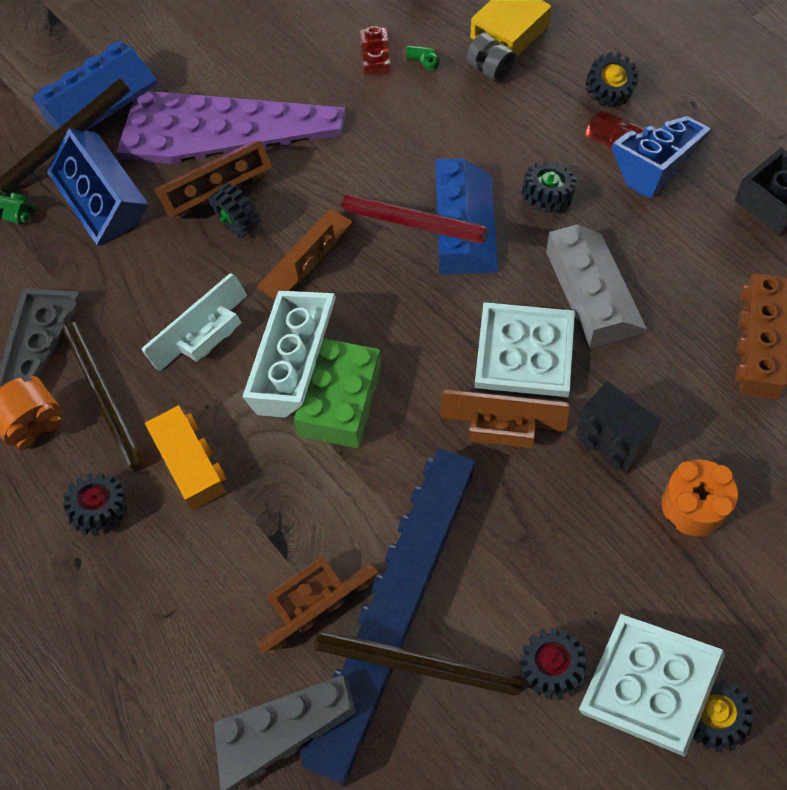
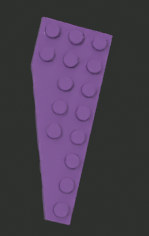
(181, 126)

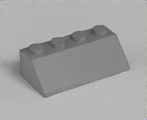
(593, 286)

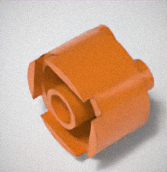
(27, 412)
(699, 497)

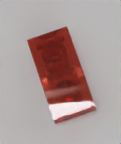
(375, 50)

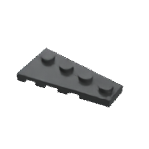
(36, 331)
(275, 729)

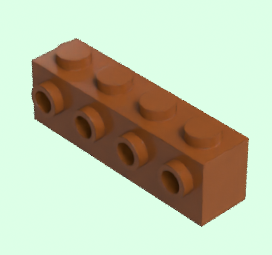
(199, 184)
(763, 337)

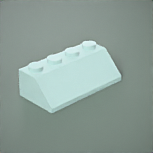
(288, 352)

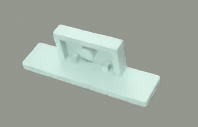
(199, 326)

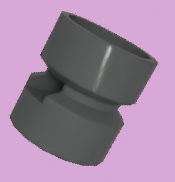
(491, 57)

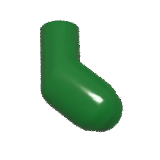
(425, 55)

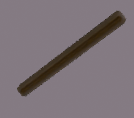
(51, 144)
(104, 397)
(417, 662)

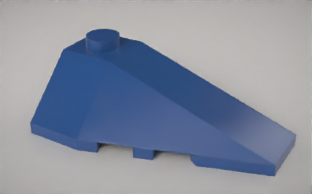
(657, 154)

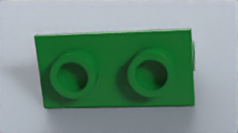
(15, 208)

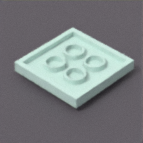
(525, 349)
(652, 684)

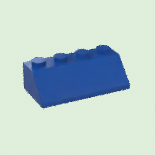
(82, 85)
(96, 186)
(465, 195)

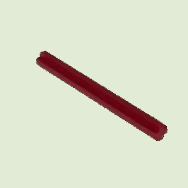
(415, 219)

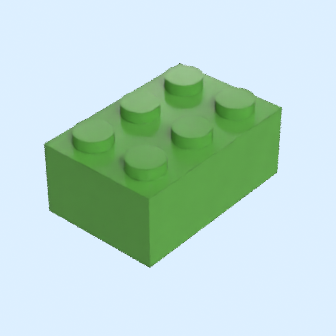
(339, 393)

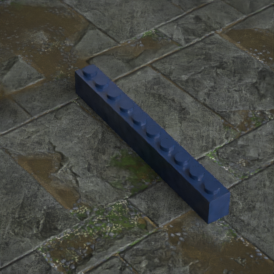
(393, 608)

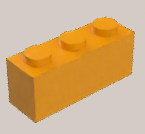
(187, 457)

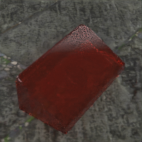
(608, 128)

